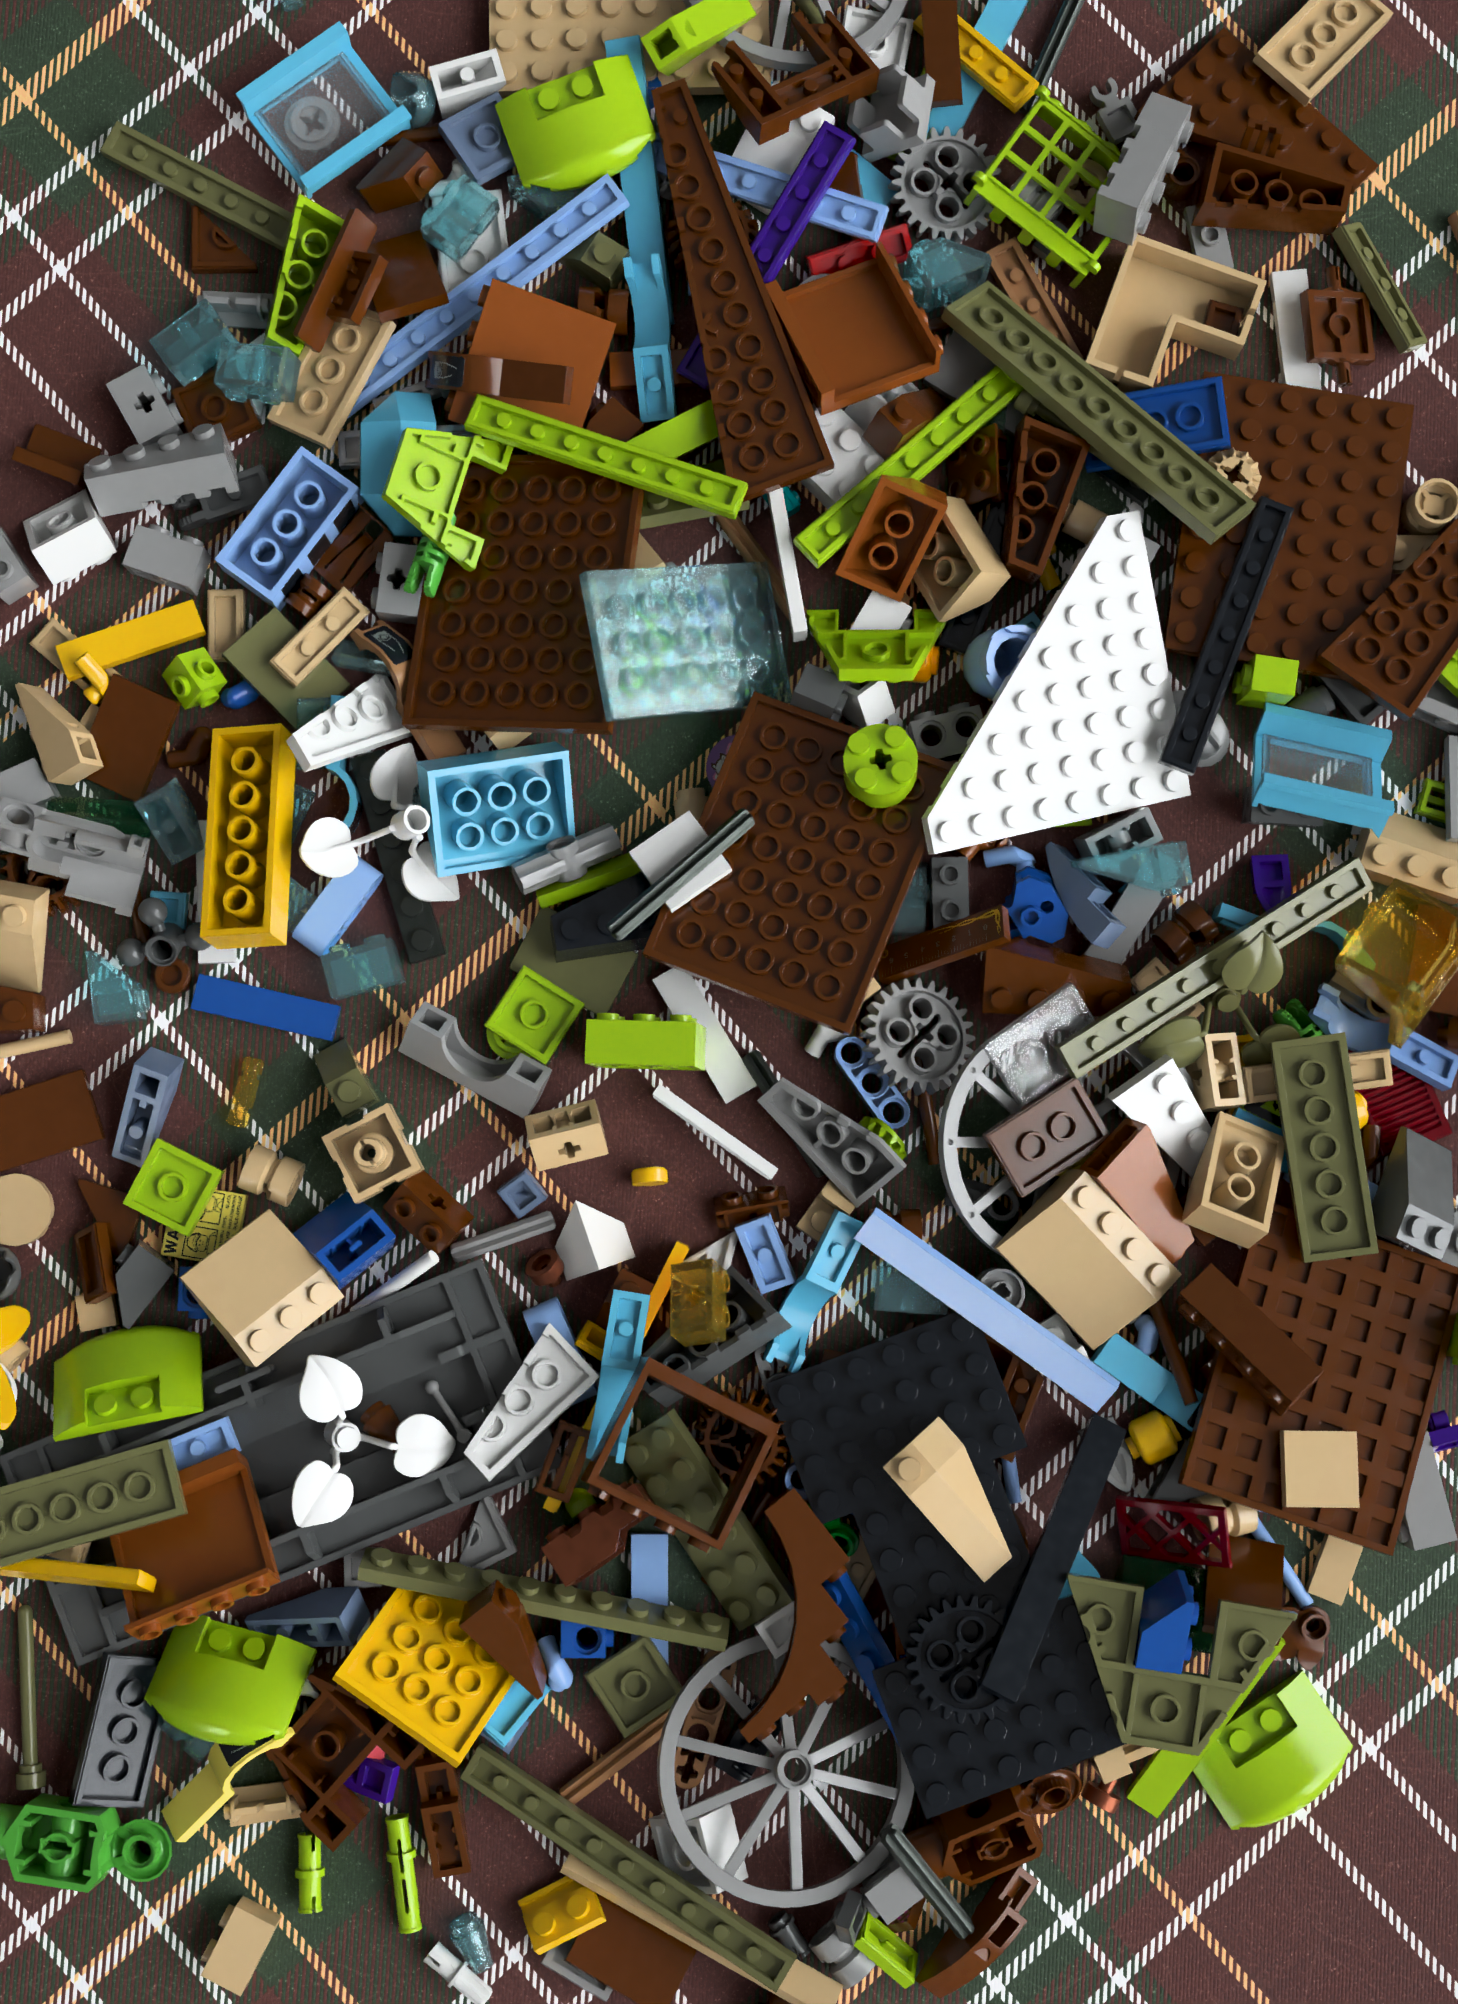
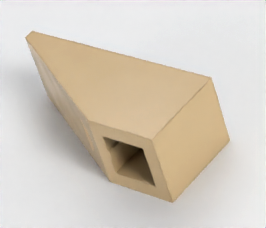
(62, 742)

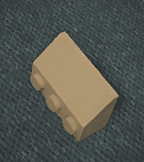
(959, 565)
(1412, 854)

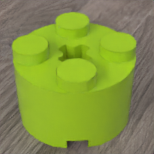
(880, 745)

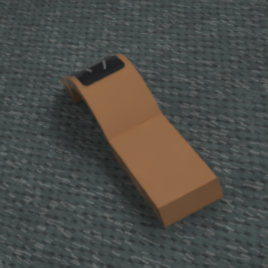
(397, 656)

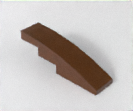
(442, 1815)

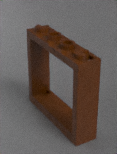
(764, 1430)

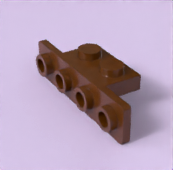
(344, 283)

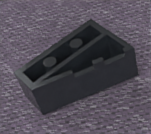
(582, 928)

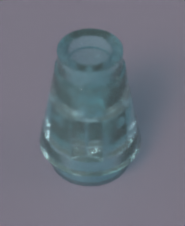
(471, 1940)

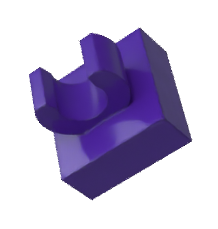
(1441, 1433)

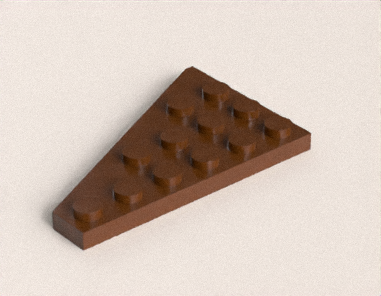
(1231, 88)

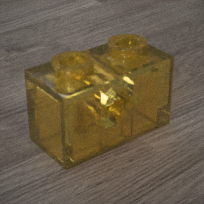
(699, 1302)

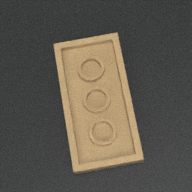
(1320, 43)
(333, 380)

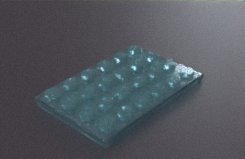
(684, 638)

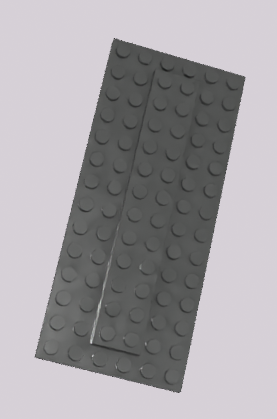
(432, 1331)

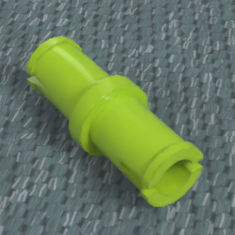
(309, 1873)

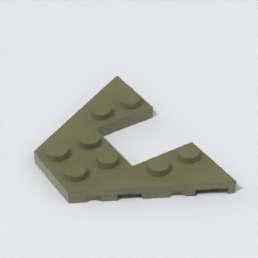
(1166, 1707)

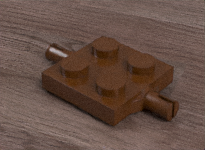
(1337, 327)

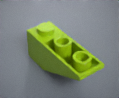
(694, 31)

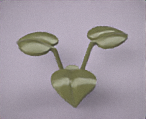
(1251, 967)

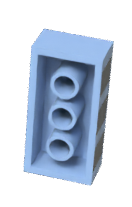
(290, 528)

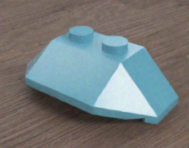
(378, 444)

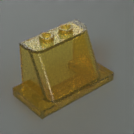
(1402, 955)

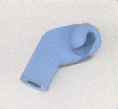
(1008, 855)
(1147, 1334)
(558, 1670)

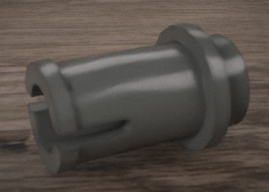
(788, 1934)

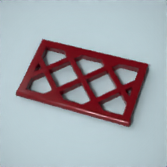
(1189, 1512)

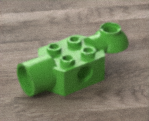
(78, 1845)

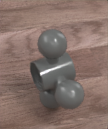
(153, 913)

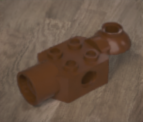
(994, 1831)

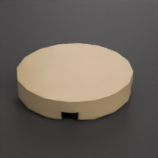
(24, 1209)

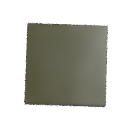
(634, 1684)

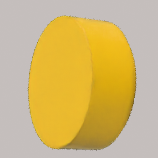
(649, 1176)

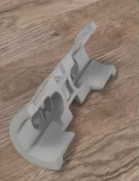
(97, 862)

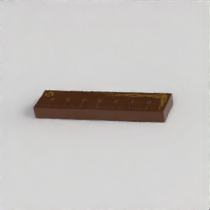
(945, 944)

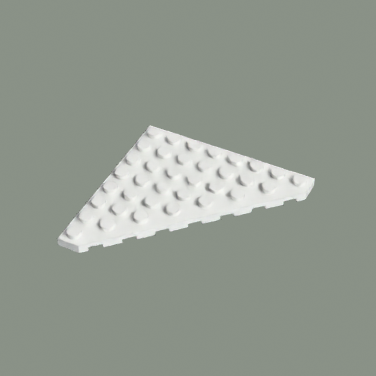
(1079, 713)

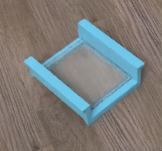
(322, 110)
(1320, 767)

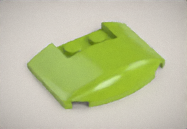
(577, 126)
(127, 1380)
(229, 1682)
(1274, 1756)

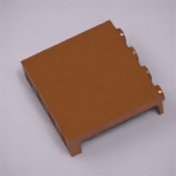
(537, 330)
(856, 332)
(202, 1556)

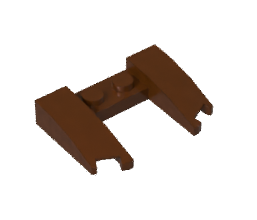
(767, 109)

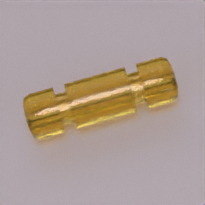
(245, 1092)

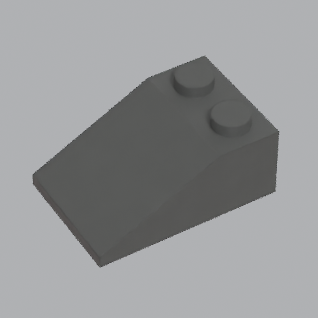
(1416, 1196)

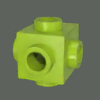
(194, 679)

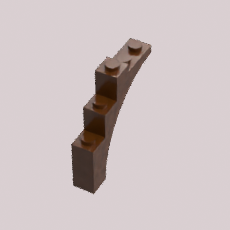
(817, 1618)

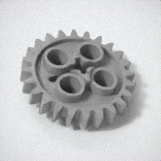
(923, 207)
(895, 1012)

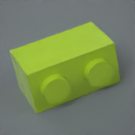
(1265, 680)

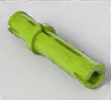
(397, 1830)

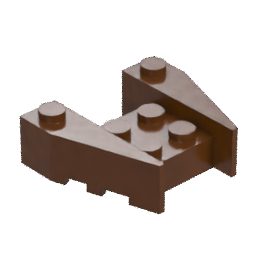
(328, 1748)

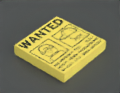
(218, 1223)

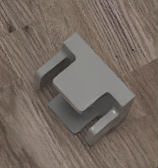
(895, 116)

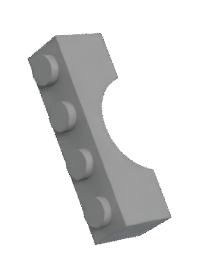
(437, 1043)

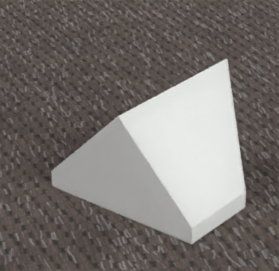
(591, 1242)

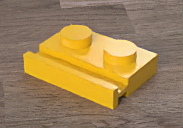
(560, 1913)

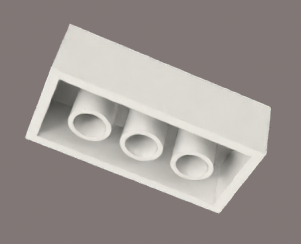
(851, 457)

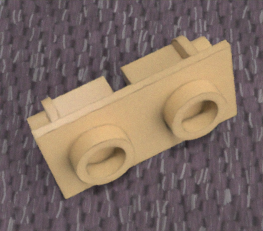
(260, 1804)

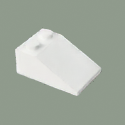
(785, 150)

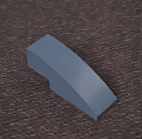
(1083, 898)

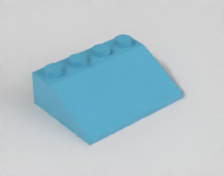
(495, 806)

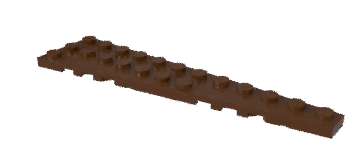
(753, 381)
(1405, 634)

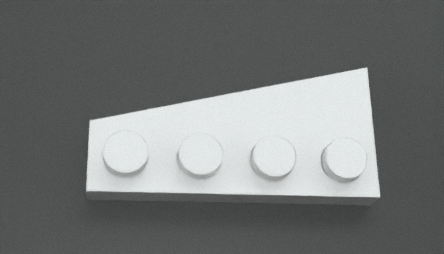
(1168, 1108)

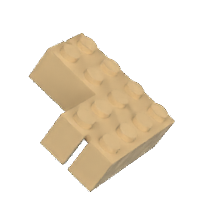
(1163, 297)

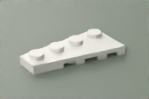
(350, 726)
(537, 1395)

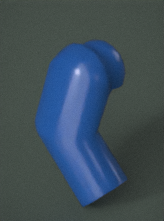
(238, 695)

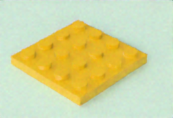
(426, 1673)

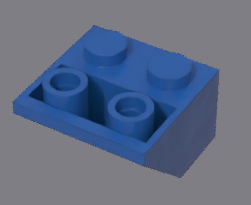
(346, 1239)
(1165, 1625)

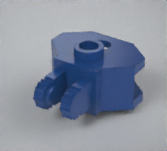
(1029, 911)

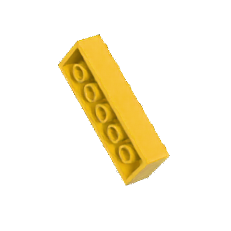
(248, 837)

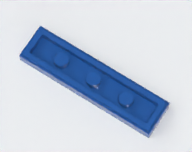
(265, 1007)

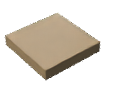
(1319, 1469)

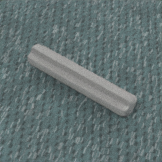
(502, 1236)

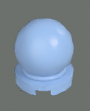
(993, 657)

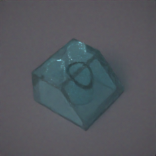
(944, 271)

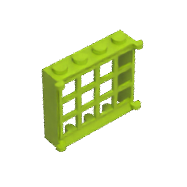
(1032, 222)

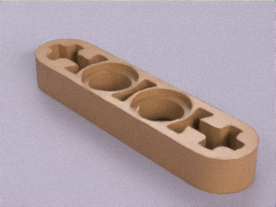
(708, 1717)

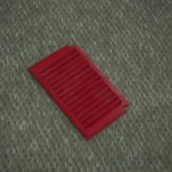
(1405, 1104)

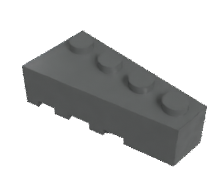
(751, 1326)

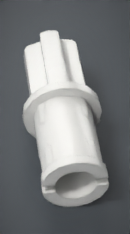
(458, 1974)

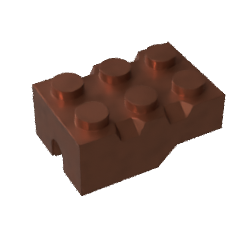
(594, 1540)

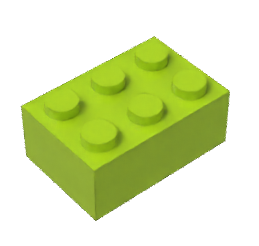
(645, 1042)

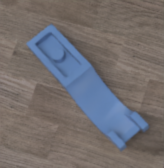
(1417, 1056)

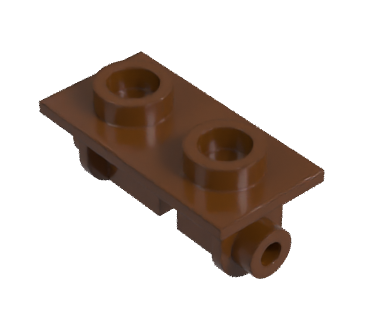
(735, 1206)

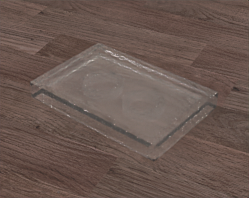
(1026, 1050)

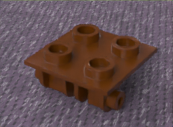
(976, 467)

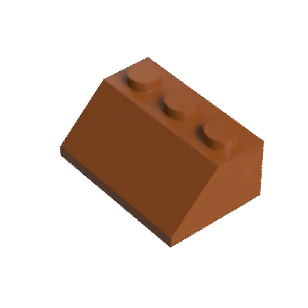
(892, 535)

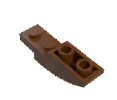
(996, 1926)

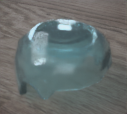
(416, 94)

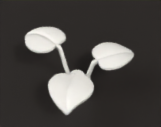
(328, 841)
(328, 1391)

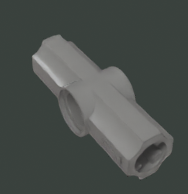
(566, 858)

